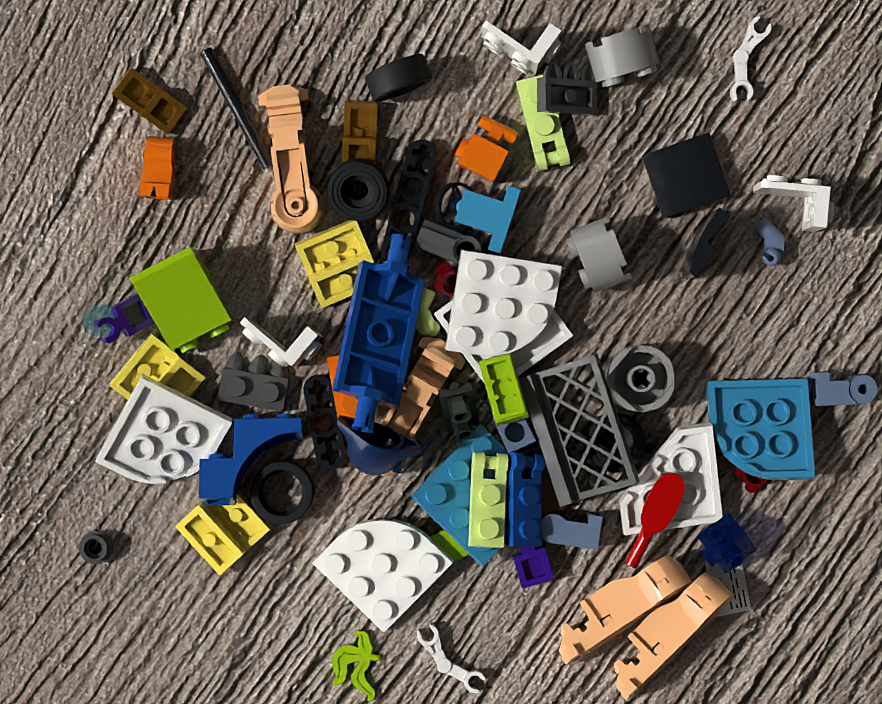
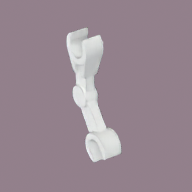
(741, 56)
(443, 663)

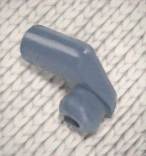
(773, 242)

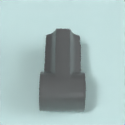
(442, 241)

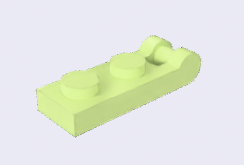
(541, 127)
(487, 501)

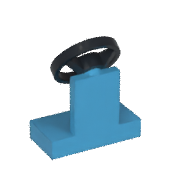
(479, 212)

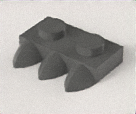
(568, 91)
(254, 385)

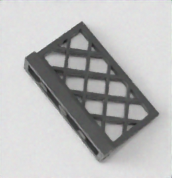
(552, 437)

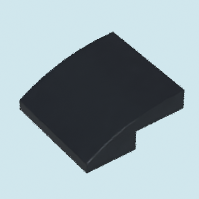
(686, 175)
(700, 251)

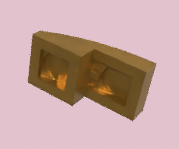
(149, 100)
(360, 130)

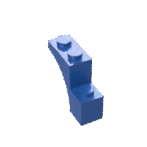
(252, 437)

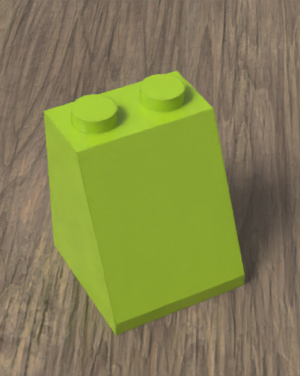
(183, 300)

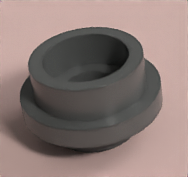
(86, 551)

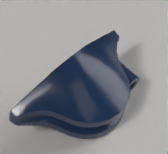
(377, 451)

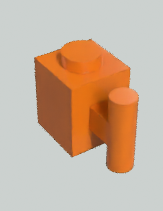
(482, 155)

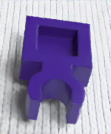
(129, 316)
(532, 566)

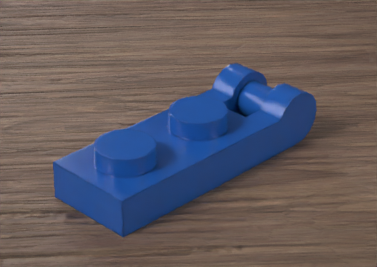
(524, 499)

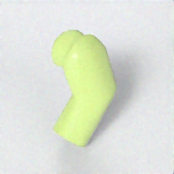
(425, 322)

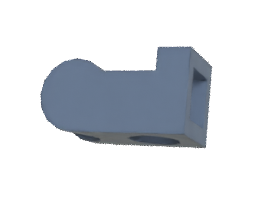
(853, 390)
(514, 435)
(570, 531)

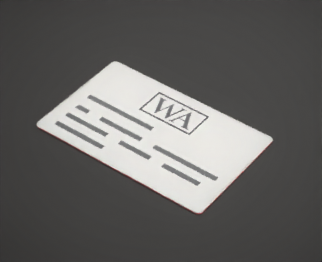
(736, 583)

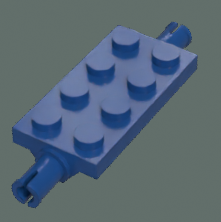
(379, 333)

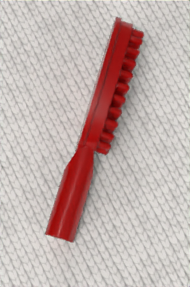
(657, 513)

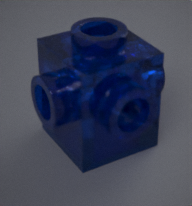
(725, 544)

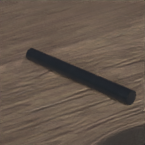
(237, 108)

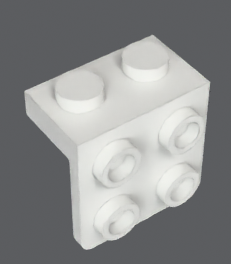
(523, 59)
(817, 197)
(304, 346)

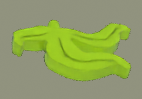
(348, 654)

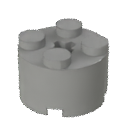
(622, 55)
(599, 255)
(658, 375)

